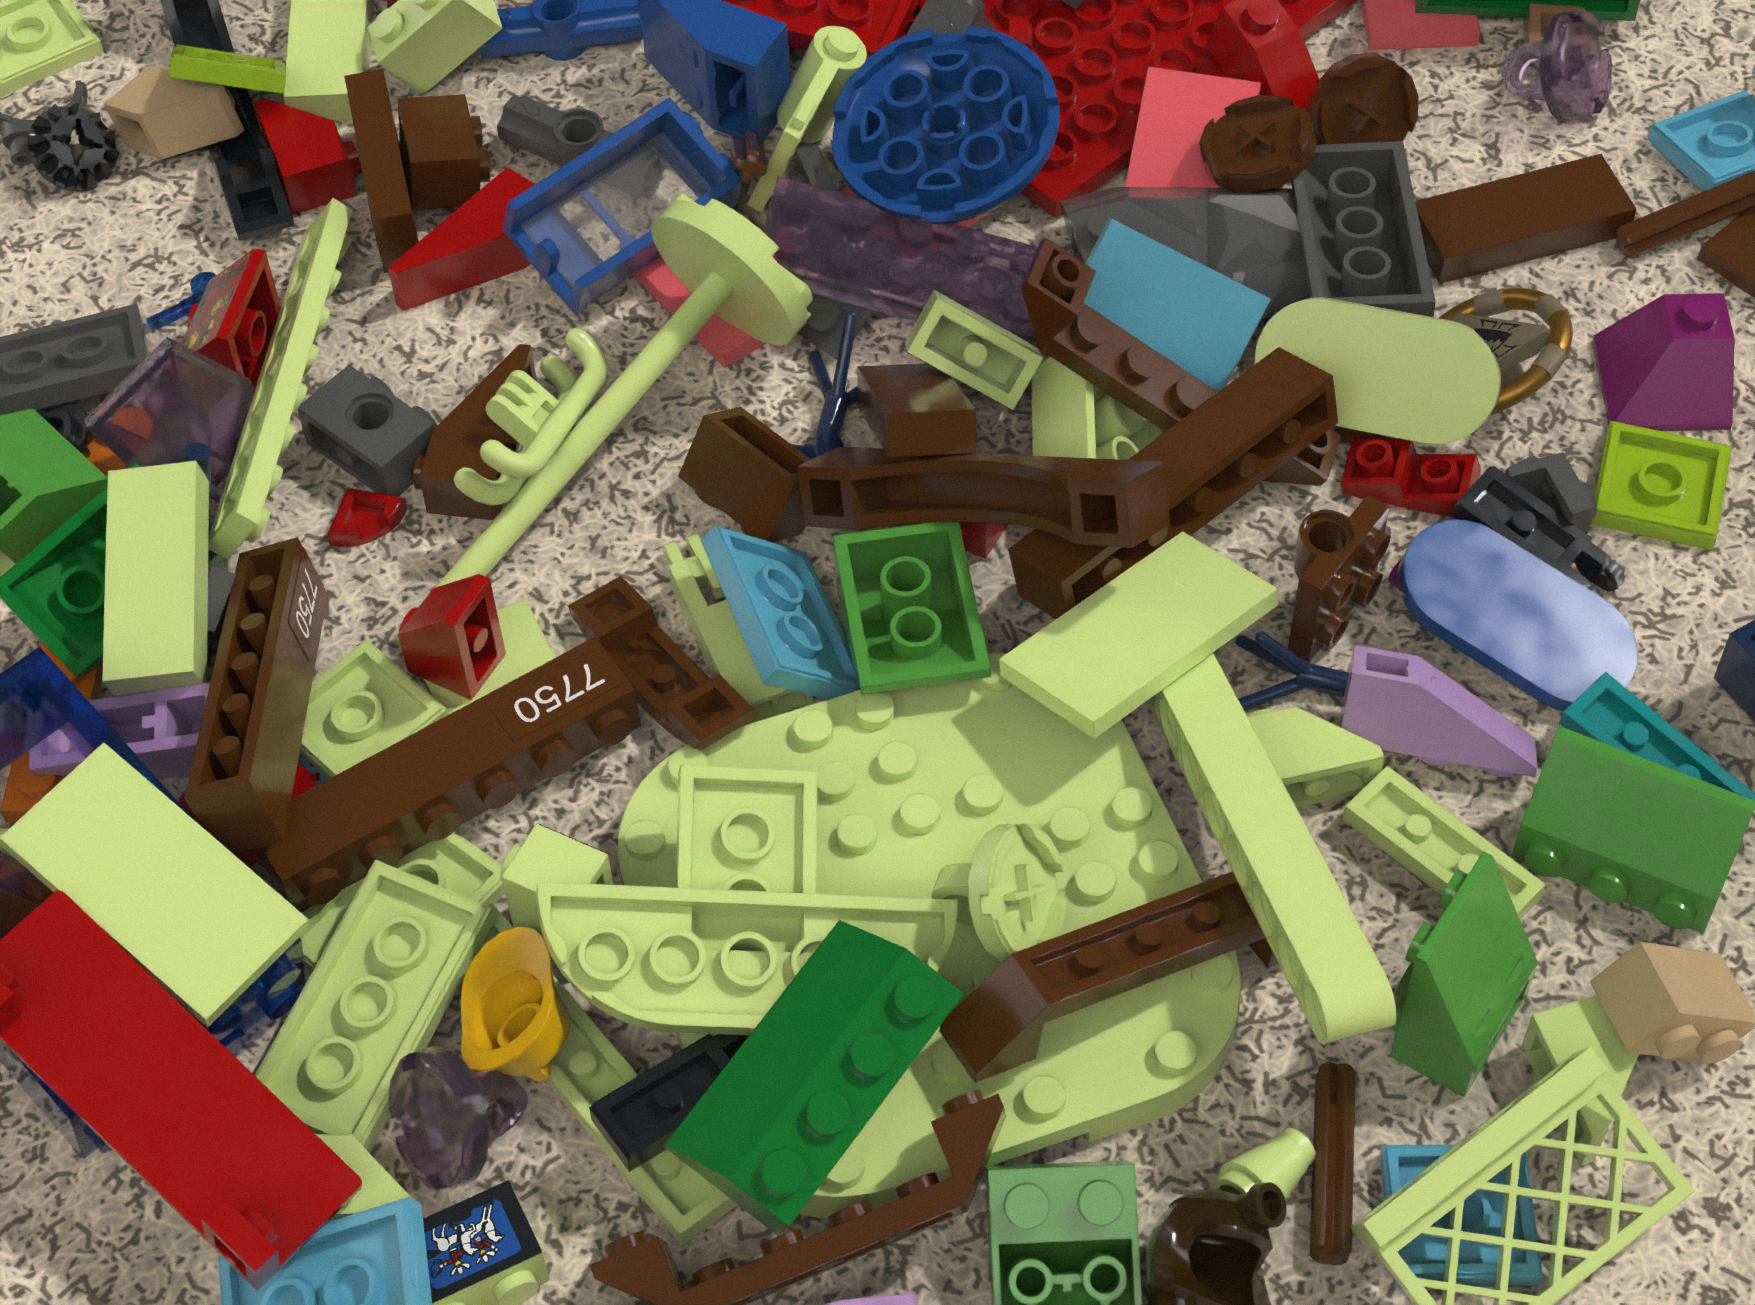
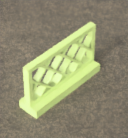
(1500, 1145)

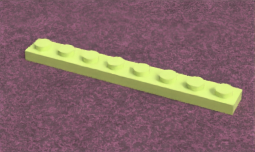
(279, 386)

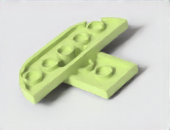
(736, 921)

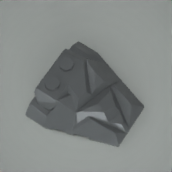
(1234, 233)

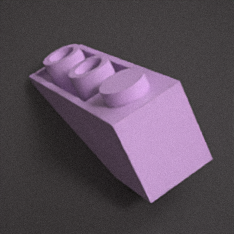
(1426, 714)

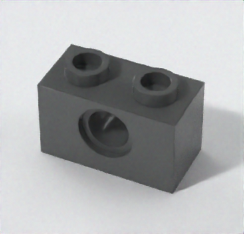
(367, 430)

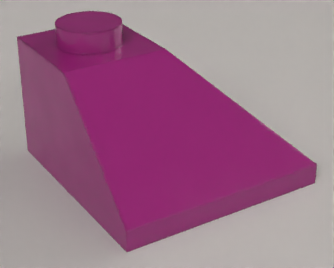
(1669, 364)

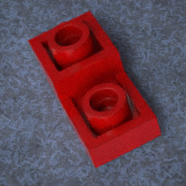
(1409, 480)

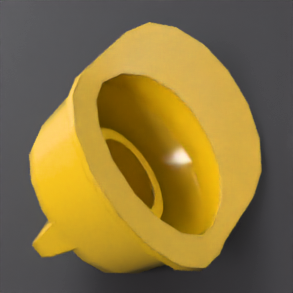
(511, 1007)

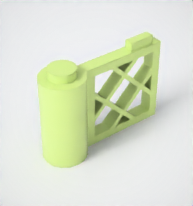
(810, 100)

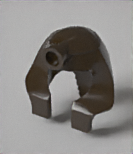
(1213, 1247)

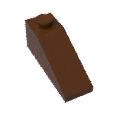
(458, 444)

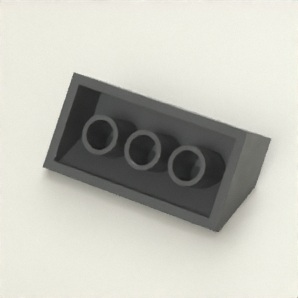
(1363, 228)

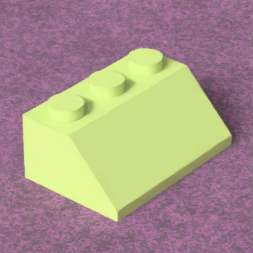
(1081, 419)

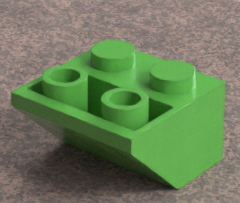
(40, 482)

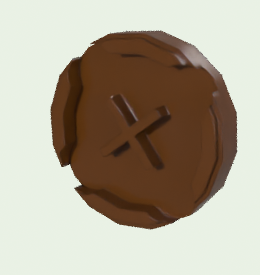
(1364, 101)
(1258, 144)

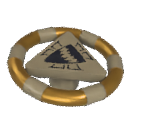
(1518, 341)

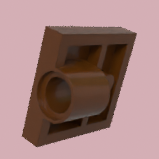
(1335, 571)

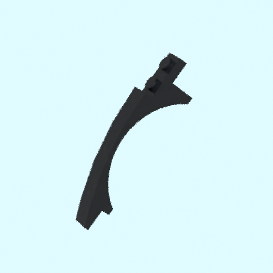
(243, 162)

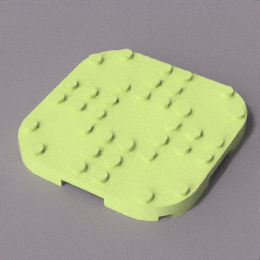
(914, 788)

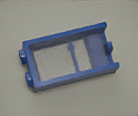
(596, 214)

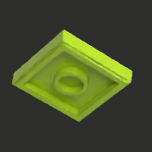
(227, 69)
(1661, 485)

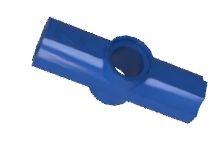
(564, 27)

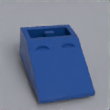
(720, 61)

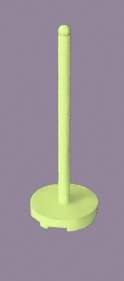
(731, 275)

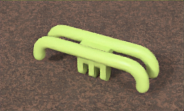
(534, 420)

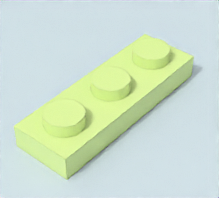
(1430, 838)

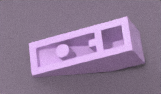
(155, 724)

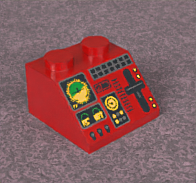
(236, 316)

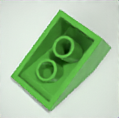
(909, 607)

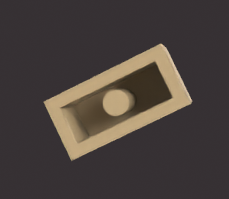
(1675, 1003)

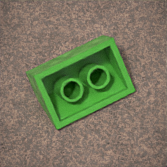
(1632, 830)

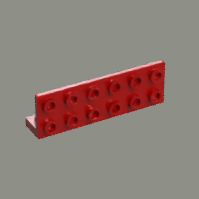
(165, 1092)

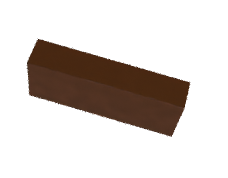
(381, 165)
(1522, 218)
(916, 410)

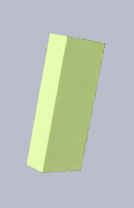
(323, 46)
(156, 578)

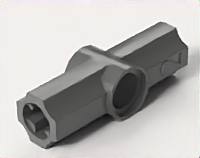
(548, 131)

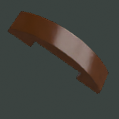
(663, 676)

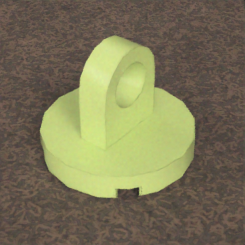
(1008, 889)

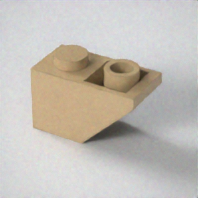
(172, 114)

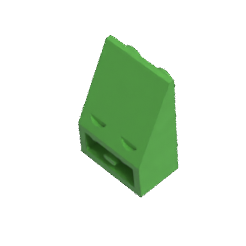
(1463, 980)
(1063, 1234)

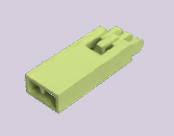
(719, 633)

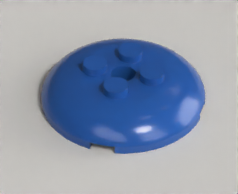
(945, 124)

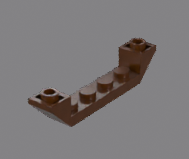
(1125, 365)
(1006, 1013)
(967, 1140)

